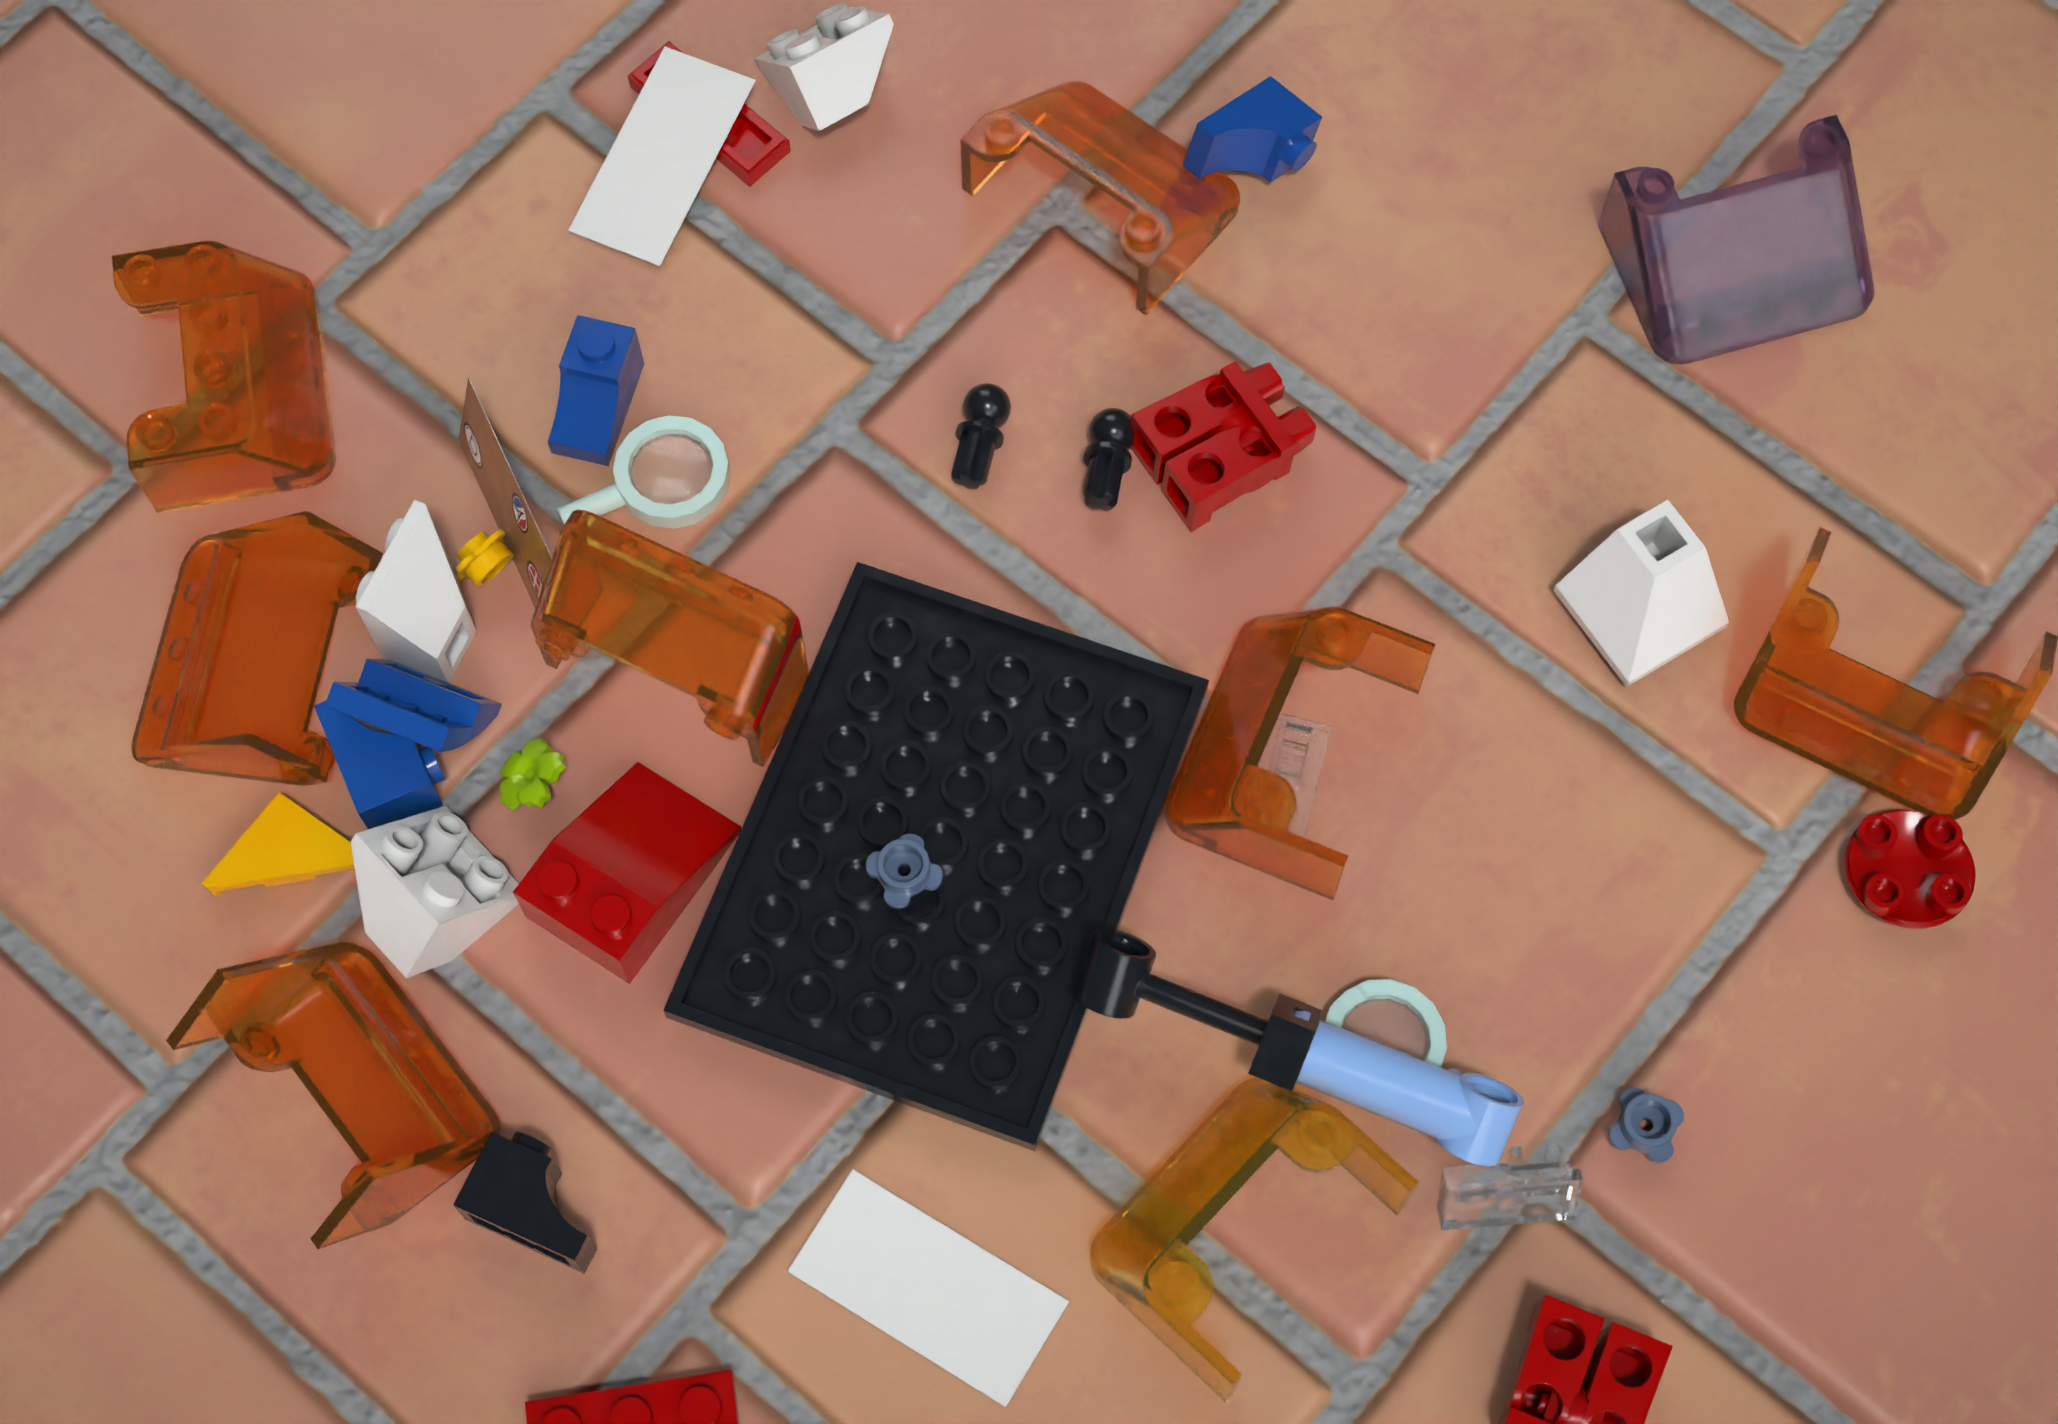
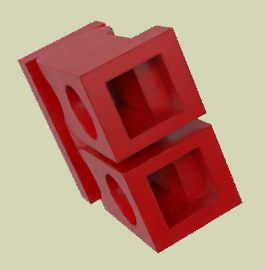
(1219, 440)
(1556, 1361)

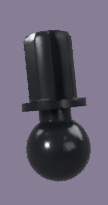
(985, 410)
(1107, 457)

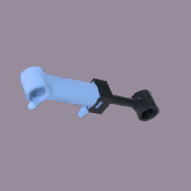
(1463, 1111)

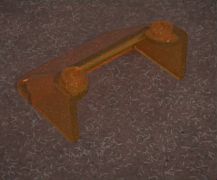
(1126, 158)
(250, 651)

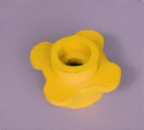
(483, 558)

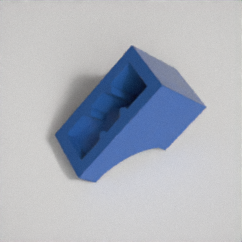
(1255, 133)
(595, 389)
(382, 770)

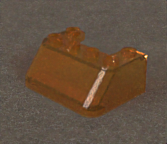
(251, 377)

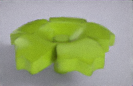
(530, 775)

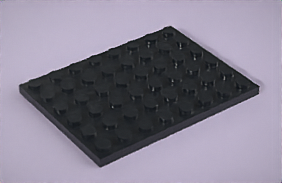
(1035, 792)

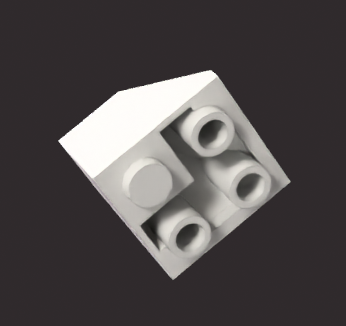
(828, 66)
(1645, 594)
(415, 600)
(428, 889)

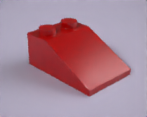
(625, 870)

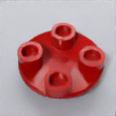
(1910, 868)

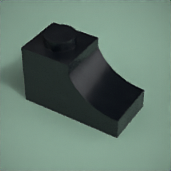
(515, 1197)

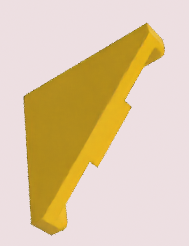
(281, 849)

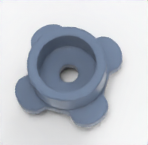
(907, 852)
(1663, 1115)

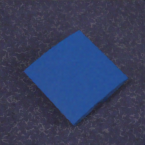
(413, 705)

